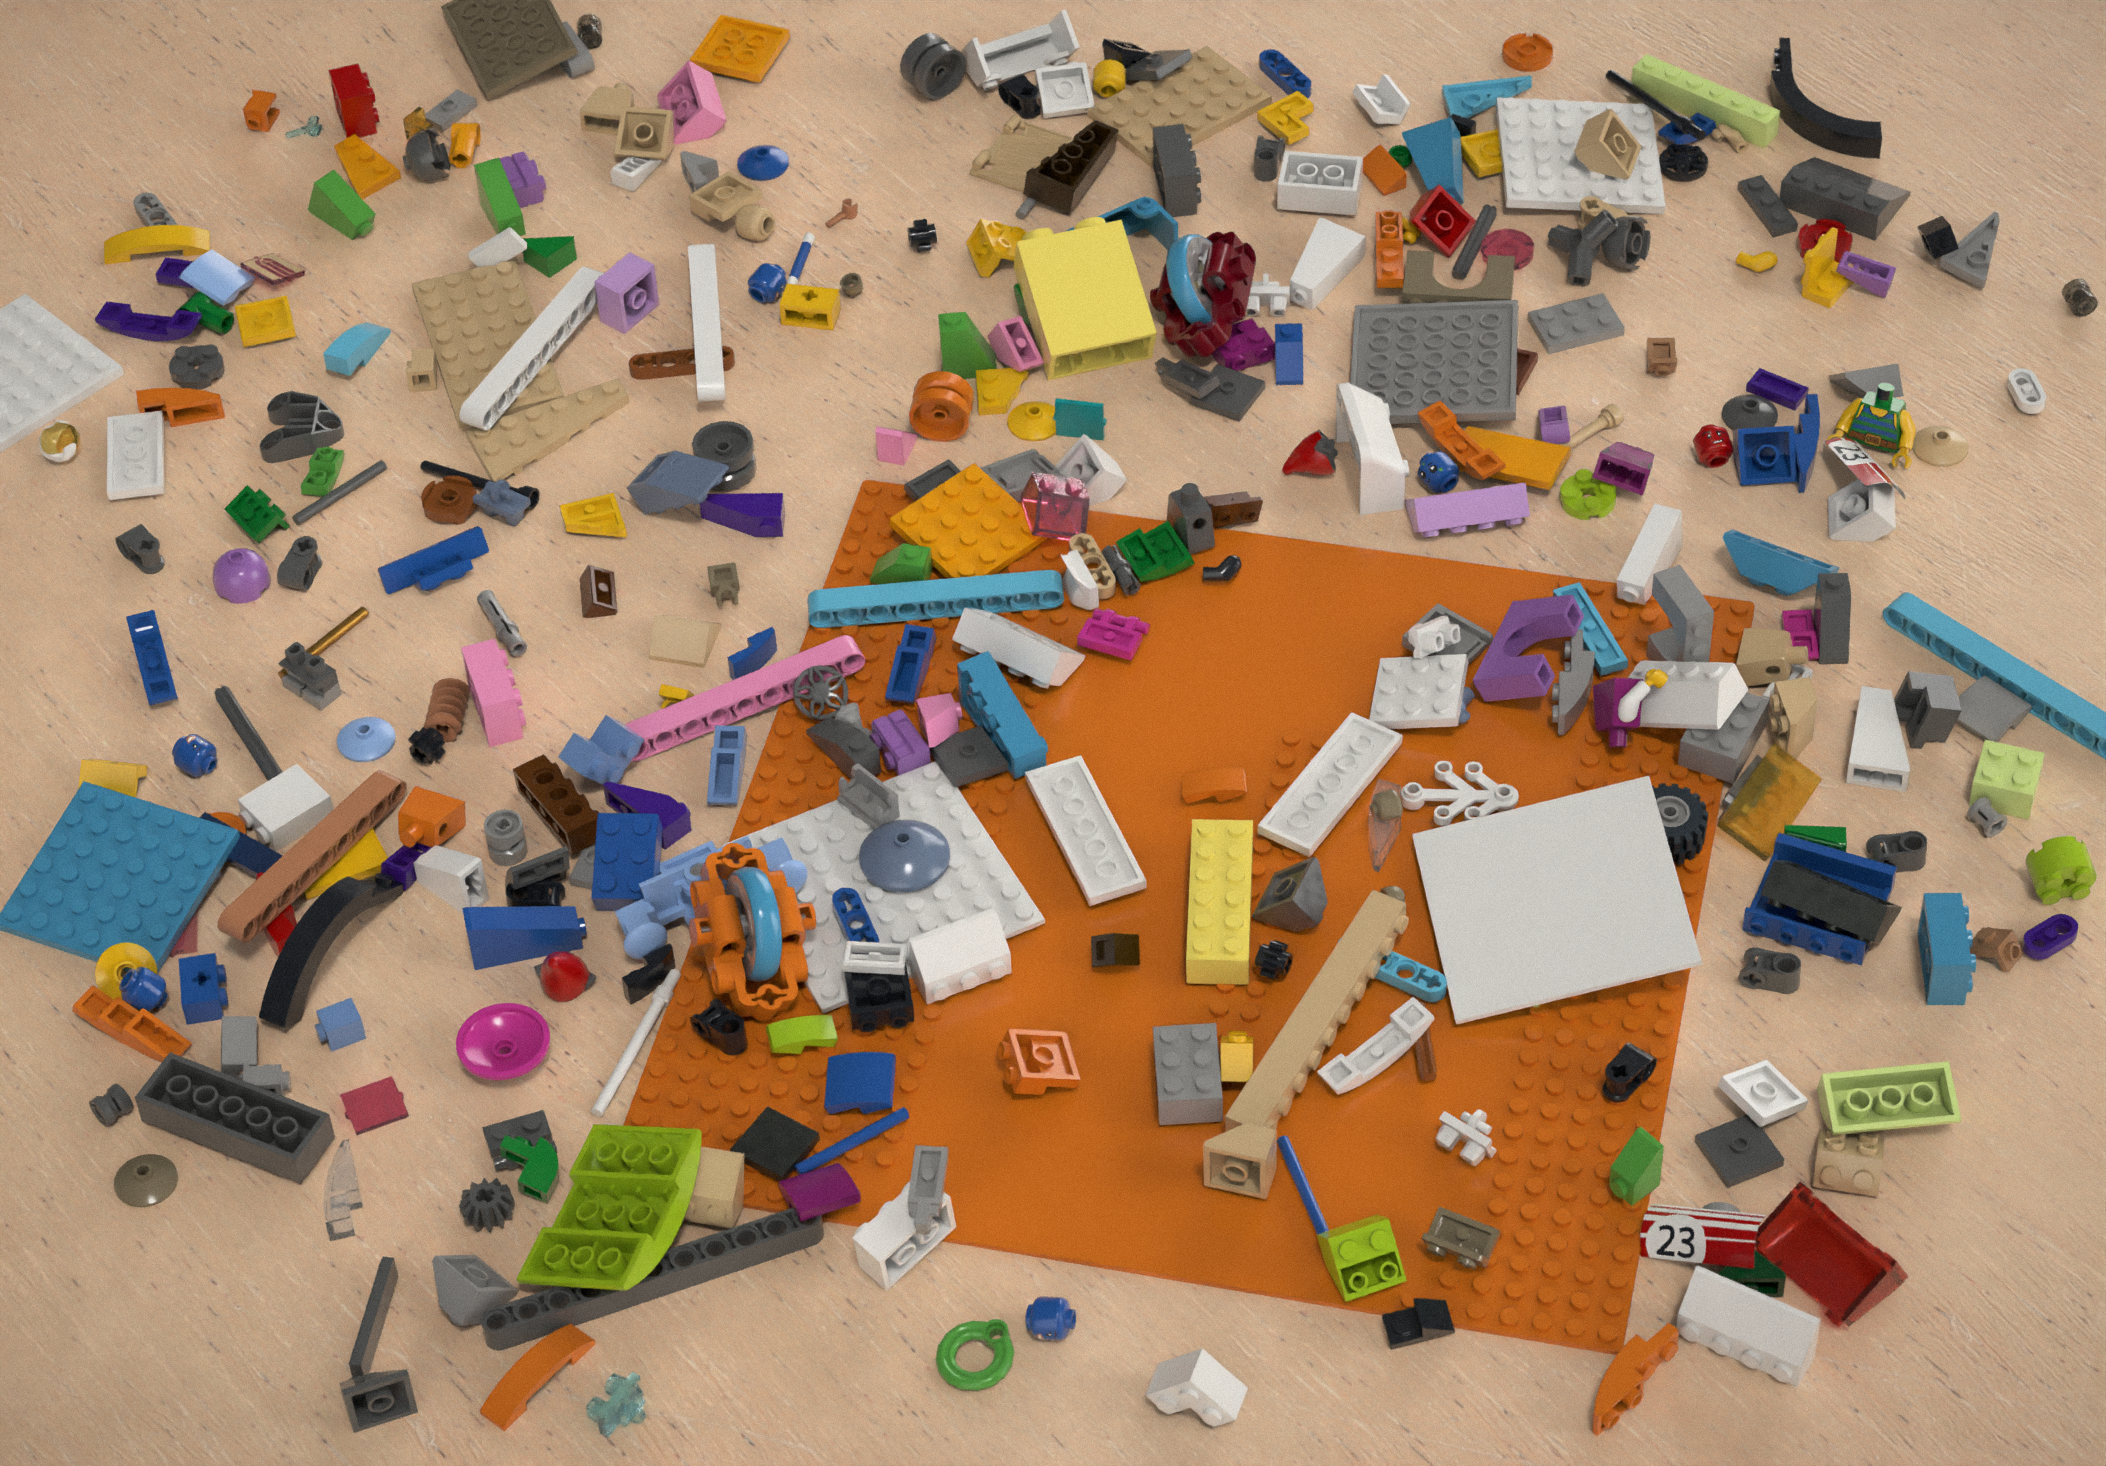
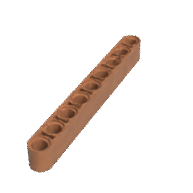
(311, 856)

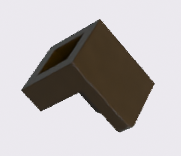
(1115, 950)

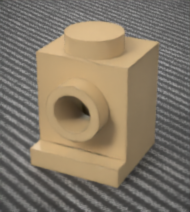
(422, 370)

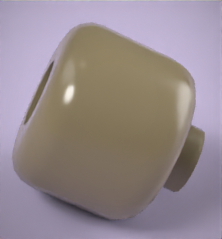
(1386, 805)

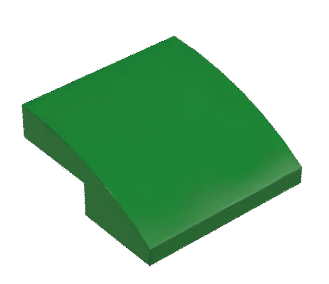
(1155, 552)

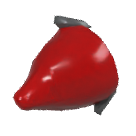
(1312, 455)
(564, 976)

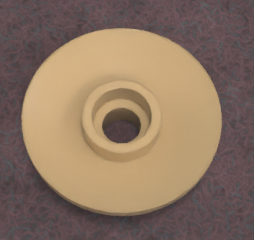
(1940, 446)

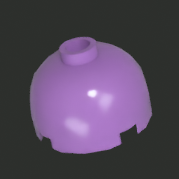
(240, 575)

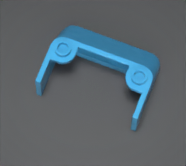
(1145, 214)

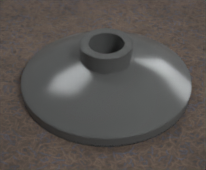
(1749, 412)

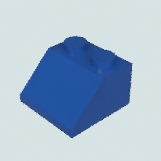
(1765, 455)

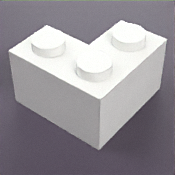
(1198, 1384)

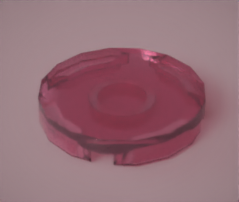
(1509, 243)

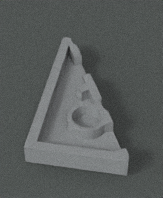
(1974, 253)

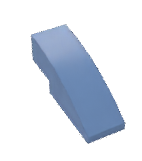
(727, 765)

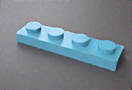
(1596, 634)

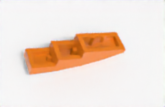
(129, 1026)

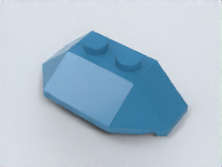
(1773, 564)

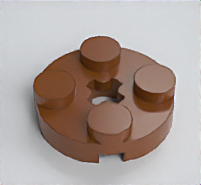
(453, 511)

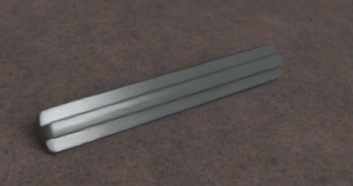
(1474, 241)

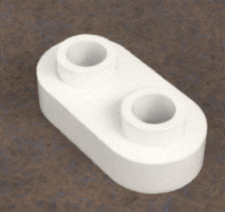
(2026, 391)

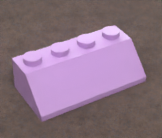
(1468, 508)

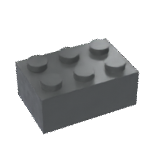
(1176, 170)

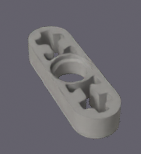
(156, 211)

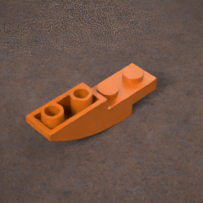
(1389, 249)
(1626, 1375)

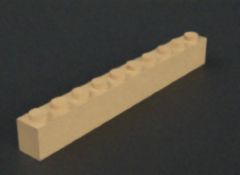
(1320, 1013)

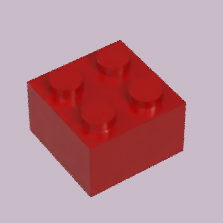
(354, 100)

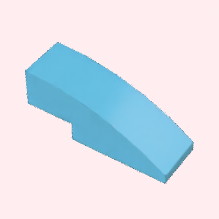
(355, 347)

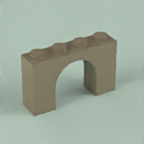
(1423, 288)

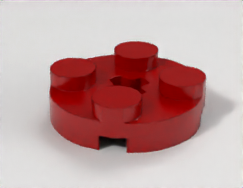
(1809, 237)

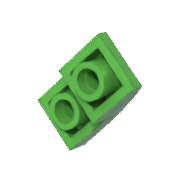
(323, 472)

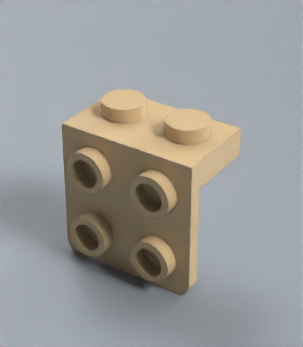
(1849, 1162)

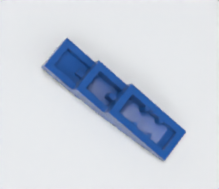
(1807, 441)

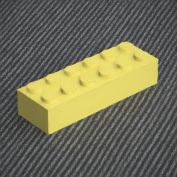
(1219, 902)

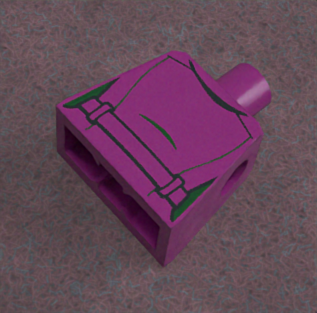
(1627, 467)

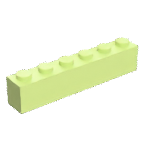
(1693, 94)

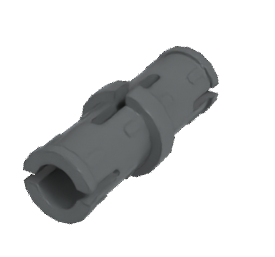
(1121, 569)

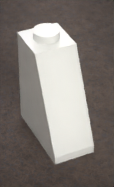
(453, 877)

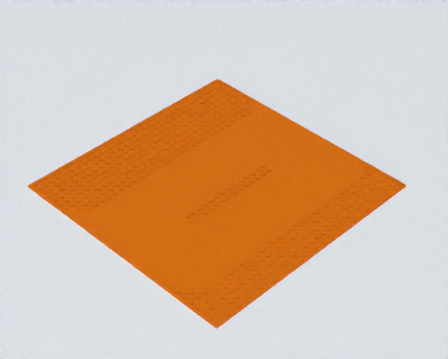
(1086, 1174)

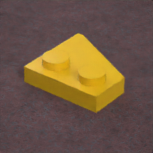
(997, 389)

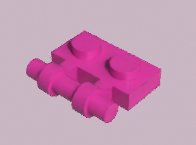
(1113, 633)

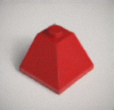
(1441, 219)

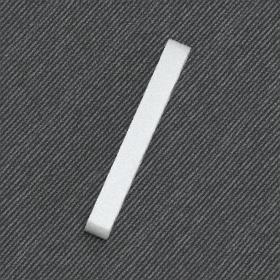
(706, 323)
(531, 351)

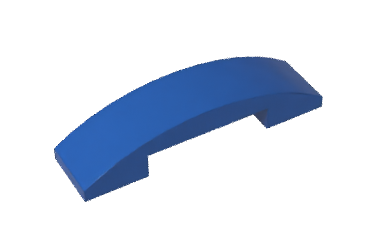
(151, 657)

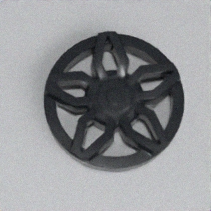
(1683, 162)

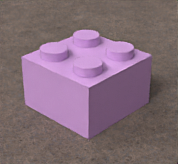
(627, 293)

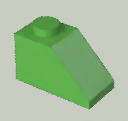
(903, 564)
(1637, 1167)

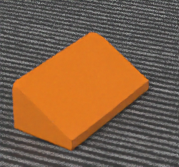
(1384, 171)

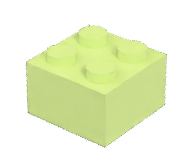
(2007, 778)

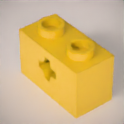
(810, 307)

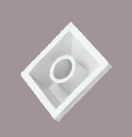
(1095, 467)

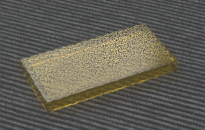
(1769, 801)

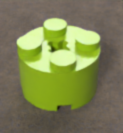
(2061, 869)

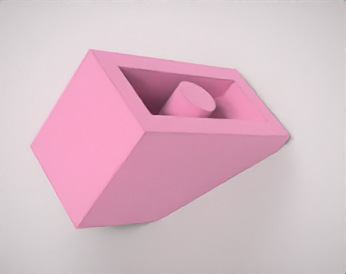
(1015, 345)
(938, 717)

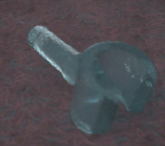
(311, 128)

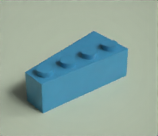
(995, 707)

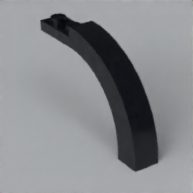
(1814, 123)
(311, 939)

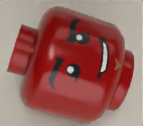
(1713, 446)

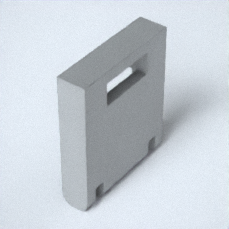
(1017, 469)
(1473, 637)

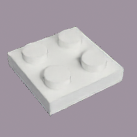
(1763, 1093)

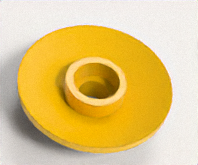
(1032, 421)
(117, 958)

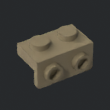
(1461, 1238)

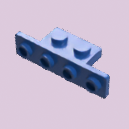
(435, 563)

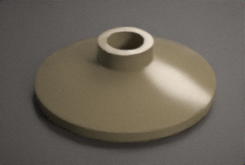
(145, 1180)

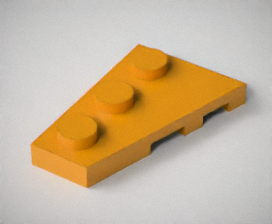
(365, 166)

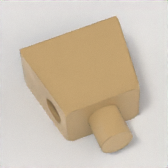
(603, 109)
(1768, 656)

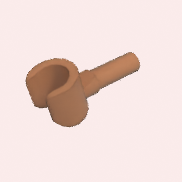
(847, 212)

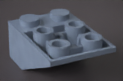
(675, 481)

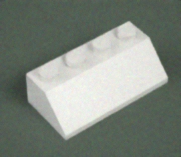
(1016, 647)
(1694, 695)
(1748, 1326)

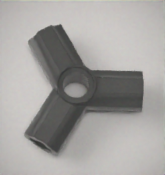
(1582, 245)

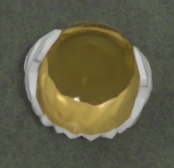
(59, 441)

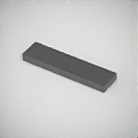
(374, 1317)

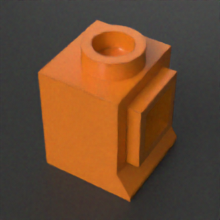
(258, 112)

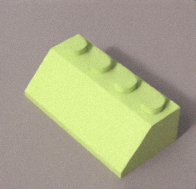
(1888, 1098)

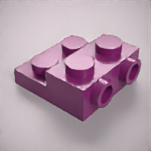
(1246, 347)

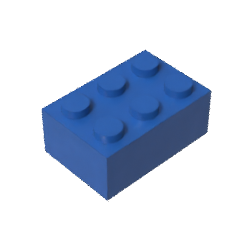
(624, 857)

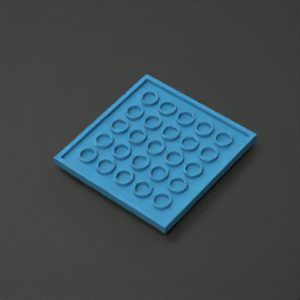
(117, 876)

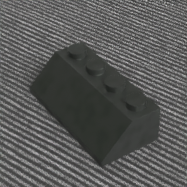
(1830, 901)

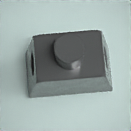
(1189, 511)

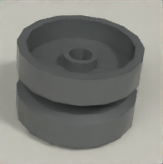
(932, 66)
(730, 445)

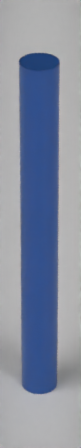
(852, 1141)
(1302, 1184)

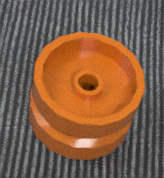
(941, 406)

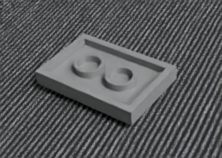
(1576, 323)

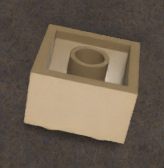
(1608, 146)
(1241, 1160)
(717, 1188)

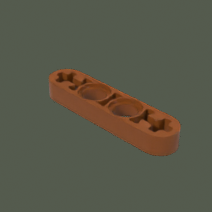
(680, 368)

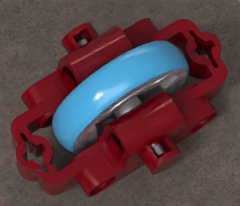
(1204, 290)

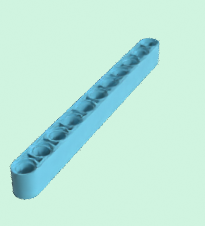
(1981, 657)

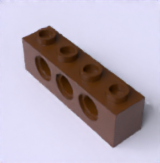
(557, 803)

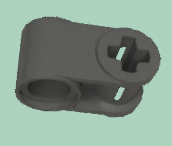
(1268, 158)
(141, 549)
(300, 564)
(1901, 850)
(1773, 971)

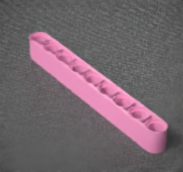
(741, 696)

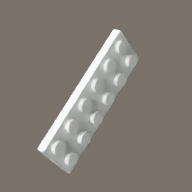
(1330, 784)
(1085, 830)

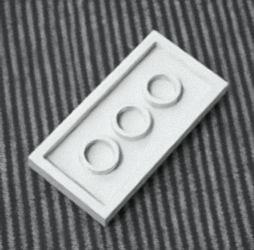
(135, 455)

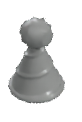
(850, 715)

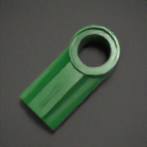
(212, 315)

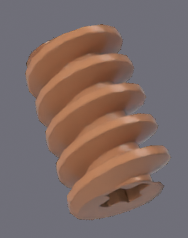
(447, 707)

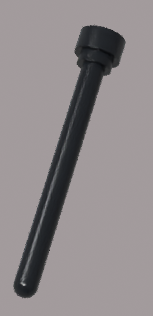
(479, 482)

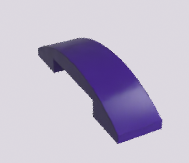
(121, 319)

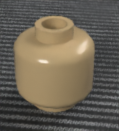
(755, 222)

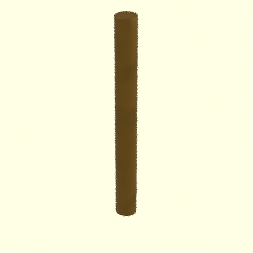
(334, 634)

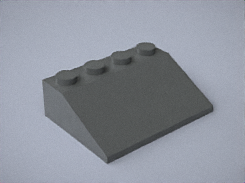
(1841, 195)

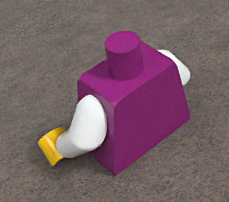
(1619, 704)

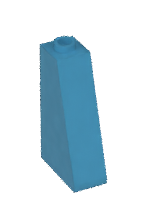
(1438, 155)

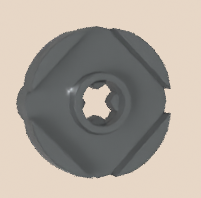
(186, 358)

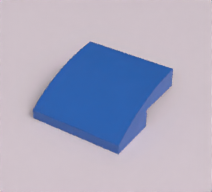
(860, 1081)

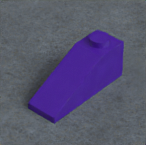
(748, 512)
(673, 815)

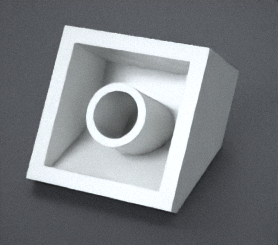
(1861, 512)

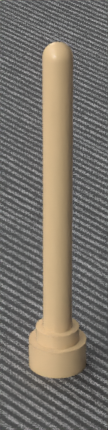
(1609, 417)

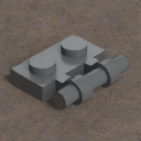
(527, 1126)

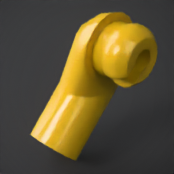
(1411, 231)

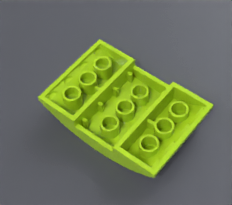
(620, 1210)

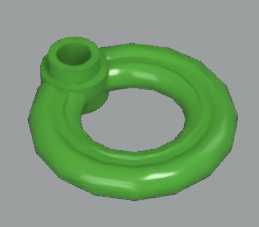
(969, 1331)

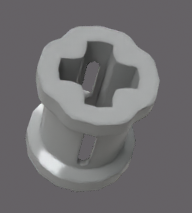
(1987, 817)

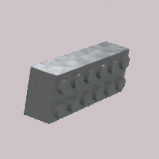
(235, 1117)

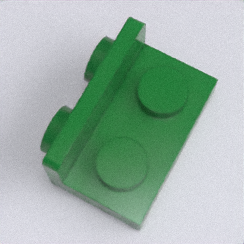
(254, 513)

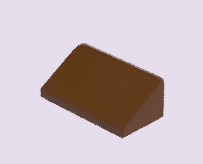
(598, 592)

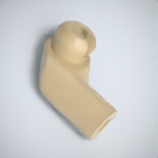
(1732, 135)

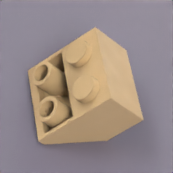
(1793, 714)

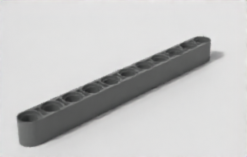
(677, 1270)

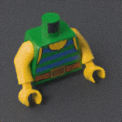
(1880, 423)

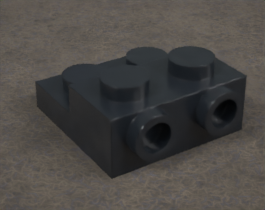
(879, 1000)

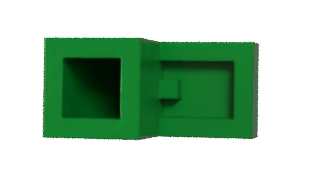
(540, 1166)

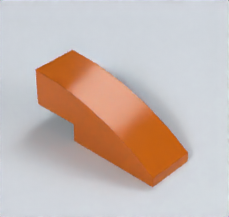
(181, 405)

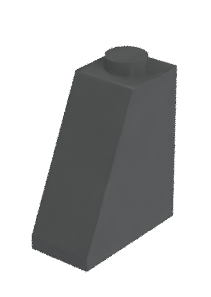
(1832, 617)

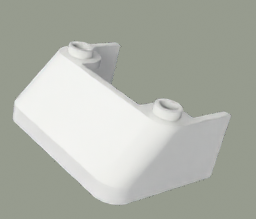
(1020, 52)
(1366, 424)

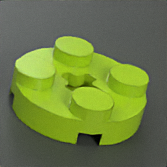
(1600, 503)

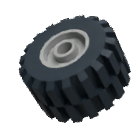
(1682, 819)

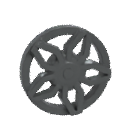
(820, 692)

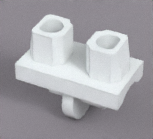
(1268, 294)
(1433, 636)
(1477, 1143)

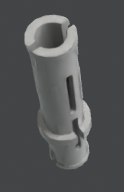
(506, 630)

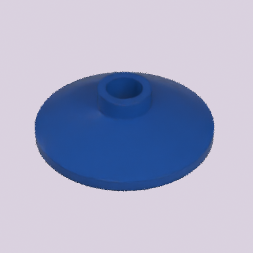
(763, 162)

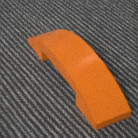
(1457, 444)
(532, 1371)

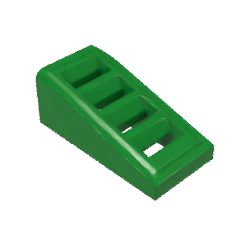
(1823, 835)

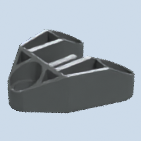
(306, 427)

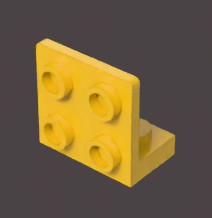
(992, 242)
(1820, 278)

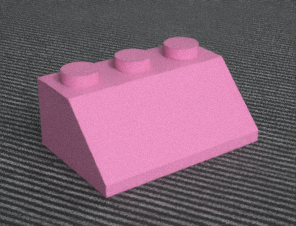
(694, 104)

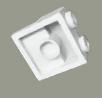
(1064, 89)

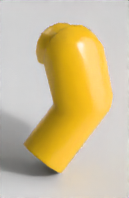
(1757, 262)

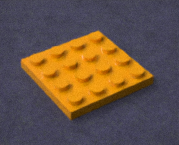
(968, 525)

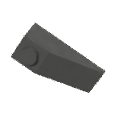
(845, 746)

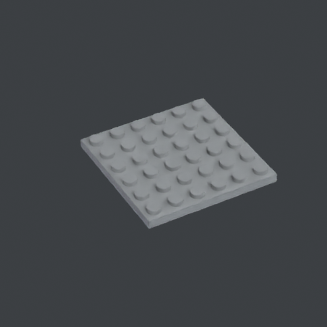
(1438, 353)

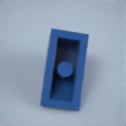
(1289, 354)

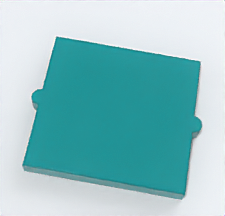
(1079, 418)

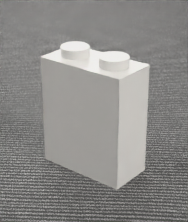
(285, 807)

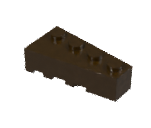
(1072, 170)

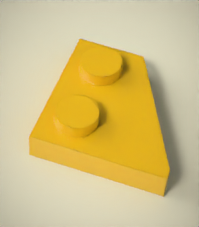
(594, 516)

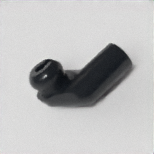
(1225, 571)

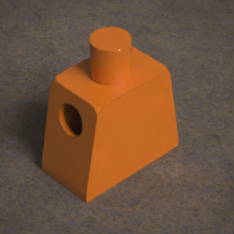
(429, 818)

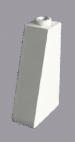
(1325, 262)
(1652, 552)
(1878, 746)

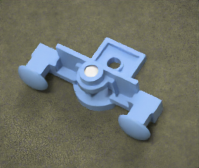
(669, 893)

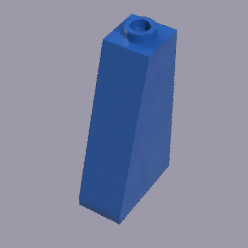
(521, 933)

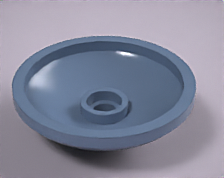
(904, 855)

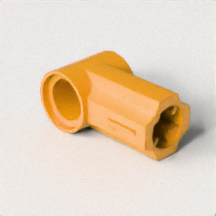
(464, 139)

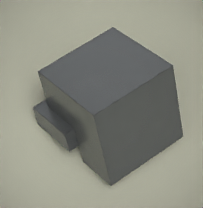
(1928, 706)

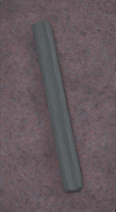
(247, 732)

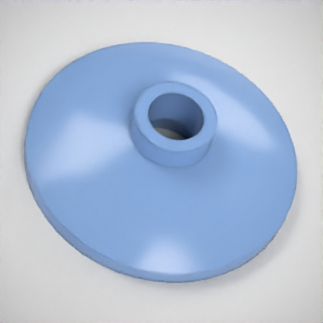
(366, 739)

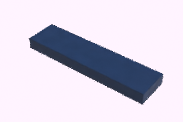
(248, 853)

